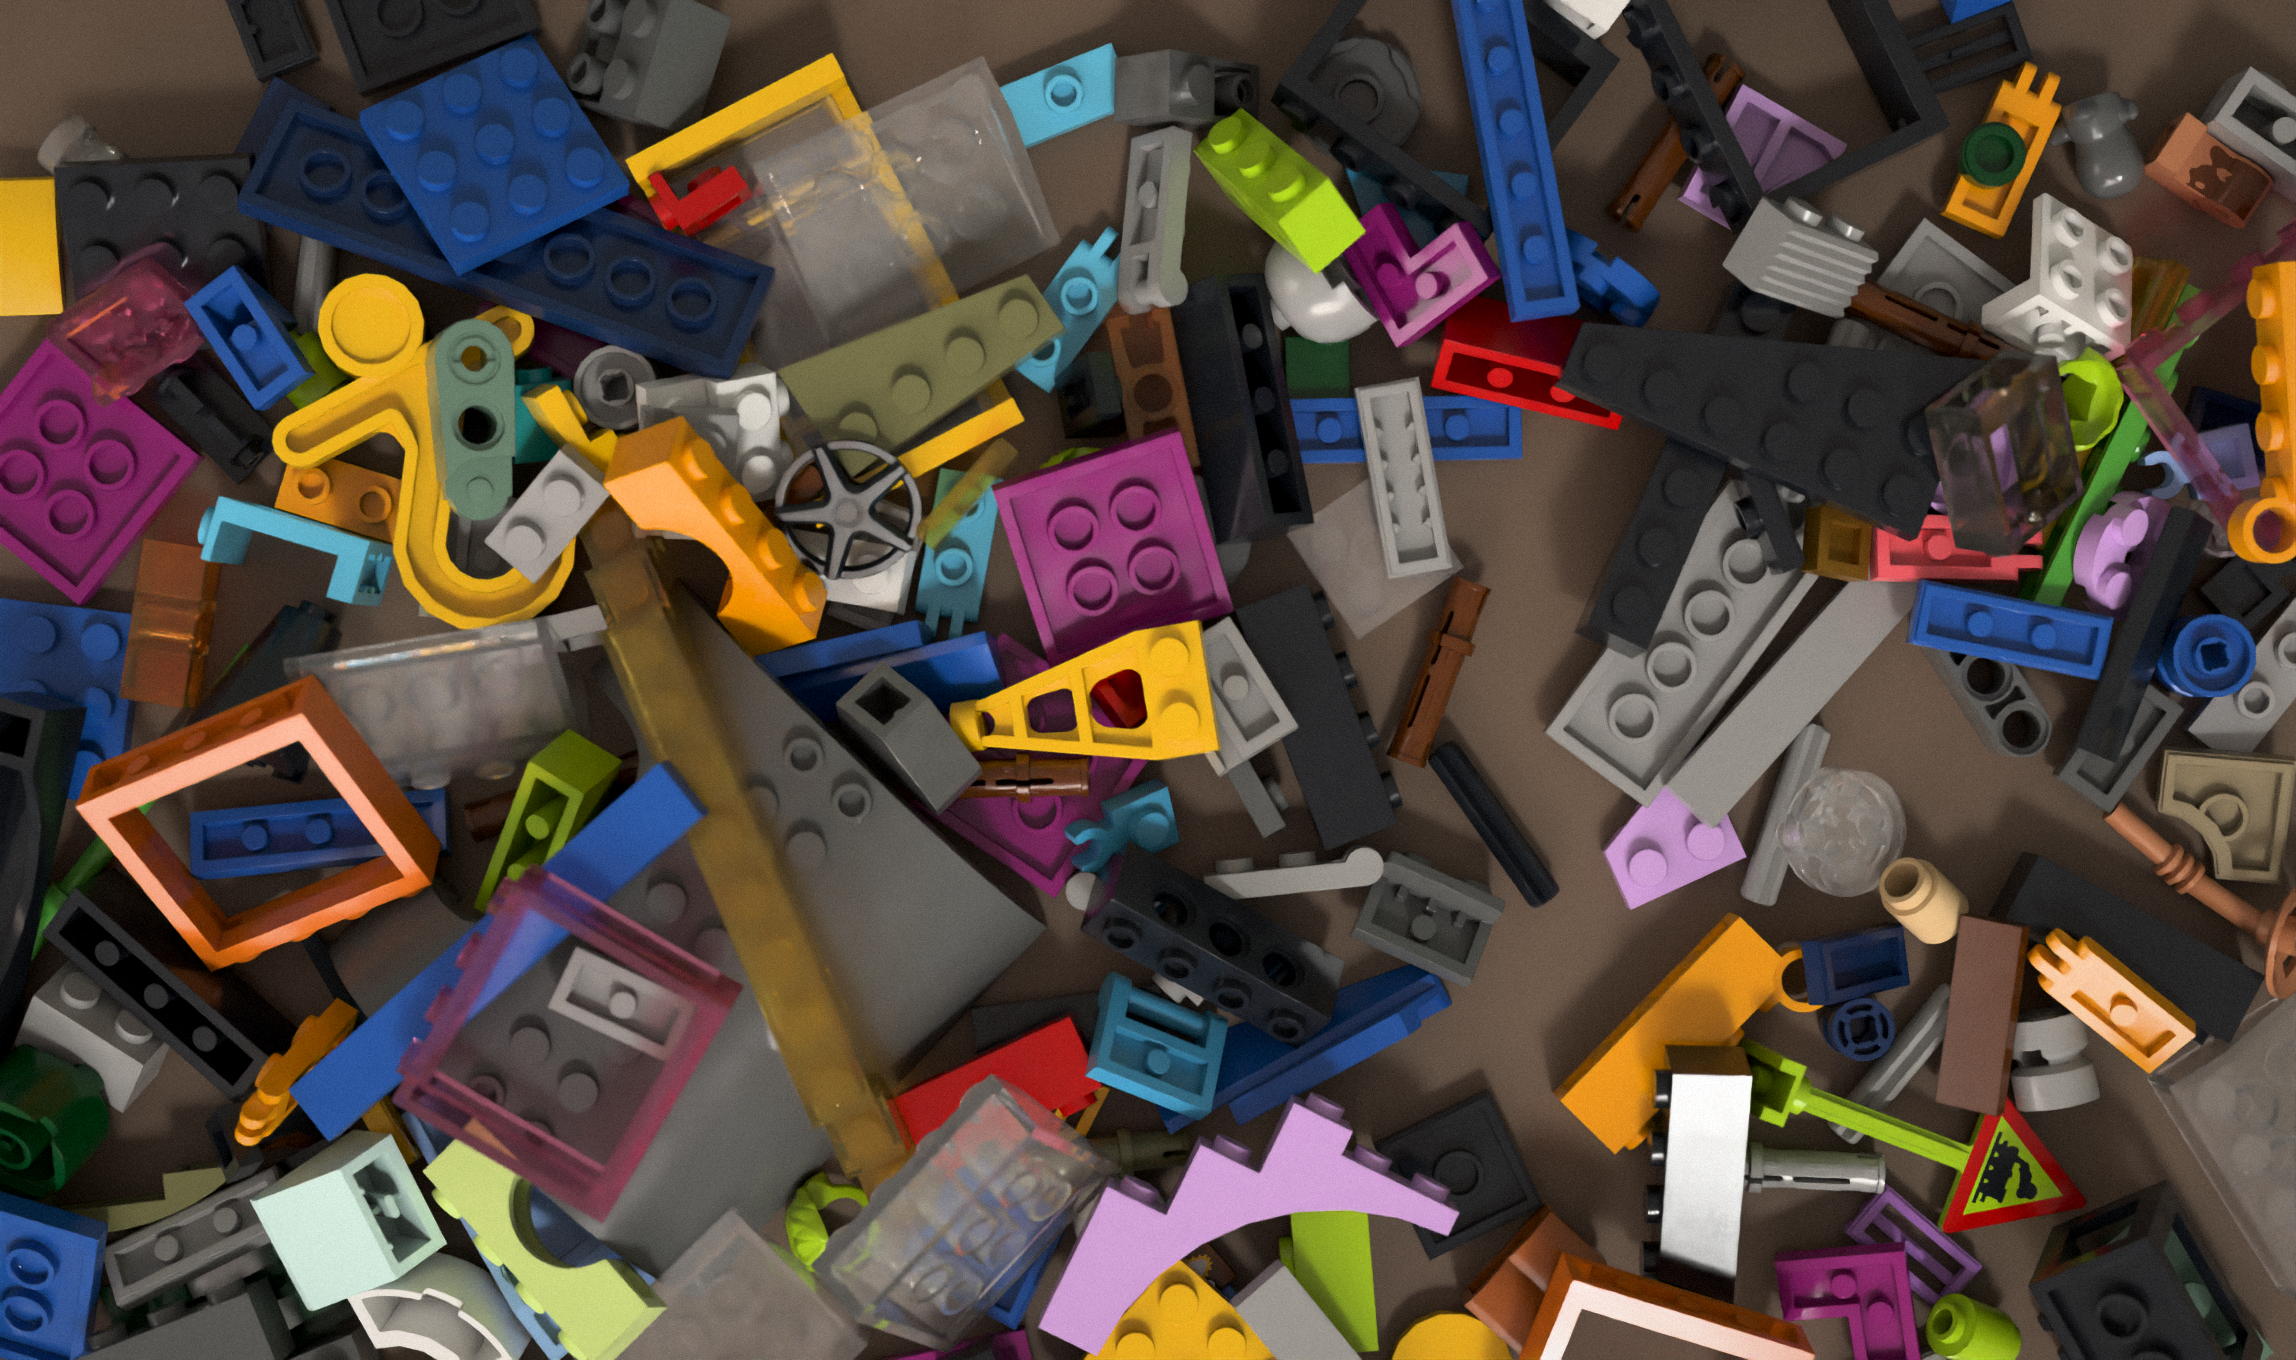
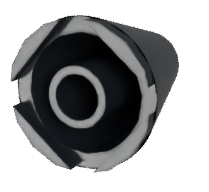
(261, 670)

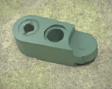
(472, 476)

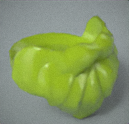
(2091, 397)
(803, 1222)

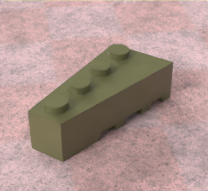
(922, 369)

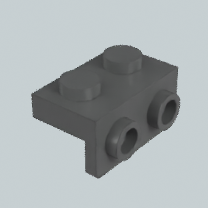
(1428, 917)

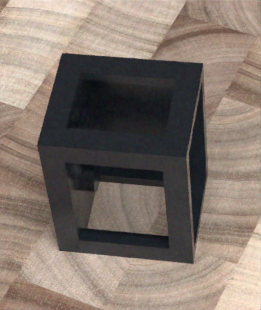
(2128, 1295)

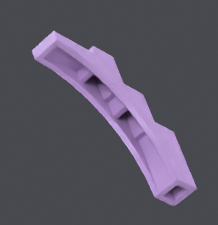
(1302, 1169)

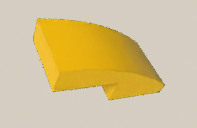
(30, 247)
(562, 421)

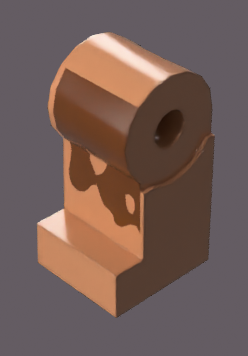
(2206, 172)

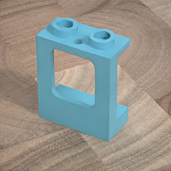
(361, 561)

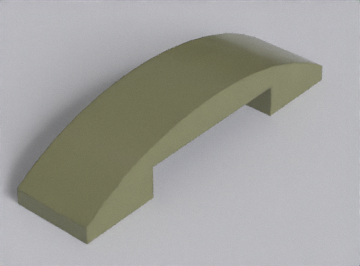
(182, 1188)

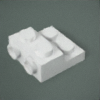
(759, 402)

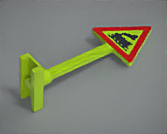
(2000, 1171)

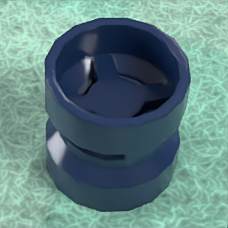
(1847, 1020)

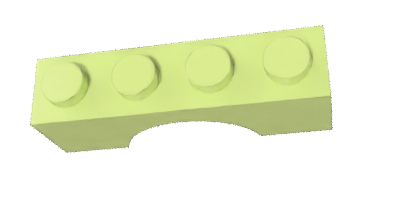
(594, 1305)

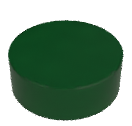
(1991, 155)

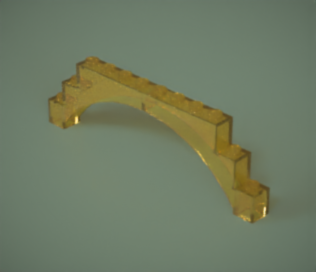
(788, 975)

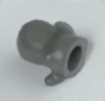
(2105, 149)

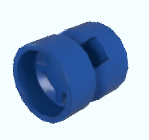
(2206, 657)

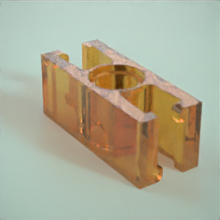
(1168, 371)
(170, 625)

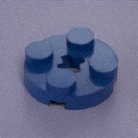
(1610, 283)

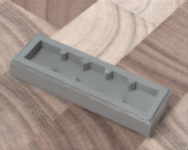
(1402, 478)
(2248, 714)

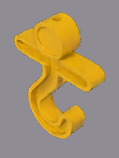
(379, 338)

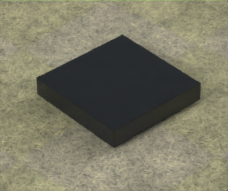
(1475, 1159)

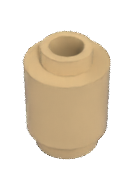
(1922, 899)

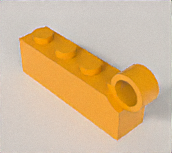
(2273, 366)
(1696, 1005)

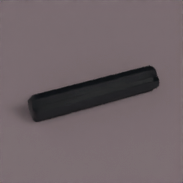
(1493, 824)

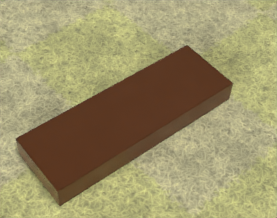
(1982, 1013)

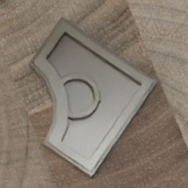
(2235, 803)

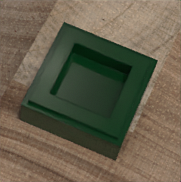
(1316, 369)

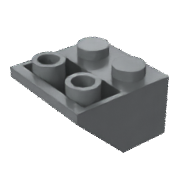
(647, 62)

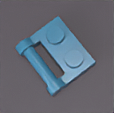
(1151, 1061)

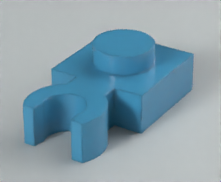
(1137, 815)

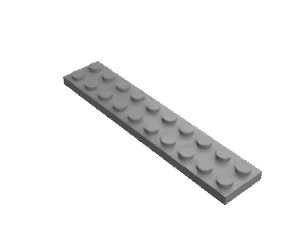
(1648, 712)

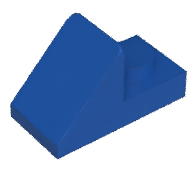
(251, 336)

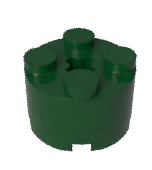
(47, 1121)

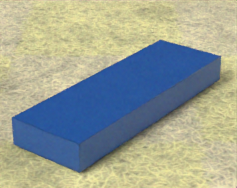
(2009, 629)

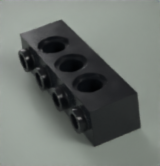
(1212, 945)

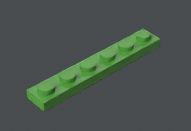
(2100, 482)

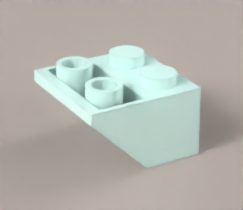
(348, 1219)

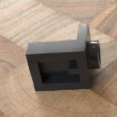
(1091, 398)

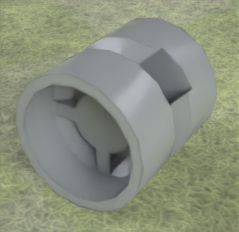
(607, 387)
(2051, 1062)

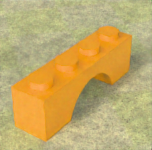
(677, 484)

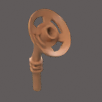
(2272, 928)

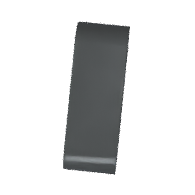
(1989, 708)

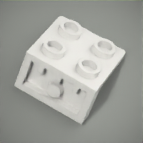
(2074, 292)

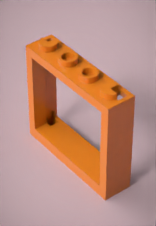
(227, 740)
(1658, 1307)

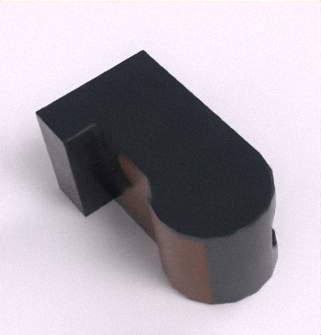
(242, 1160)

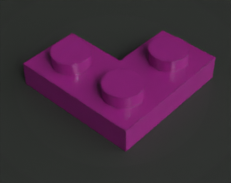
(1412, 285)
(1858, 1283)

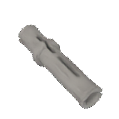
(1813, 1170)

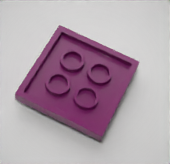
(80, 475)
(1112, 545)
(1032, 834)

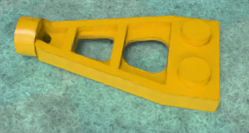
(1175, 693)

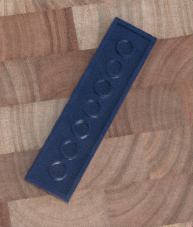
(591, 276)

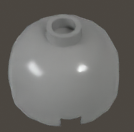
(1317, 306)

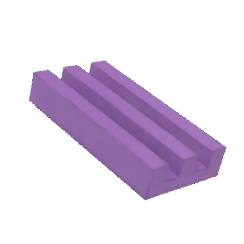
(1871, 1212)

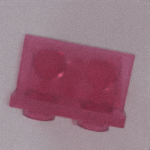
(128, 330)

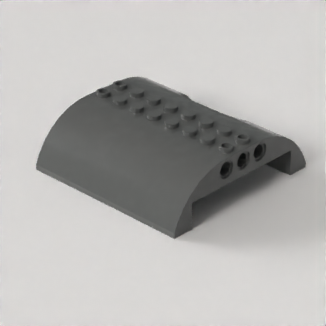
(884, 893)

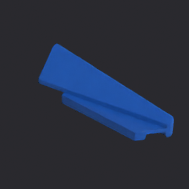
(943, 670)
(1366, 1018)

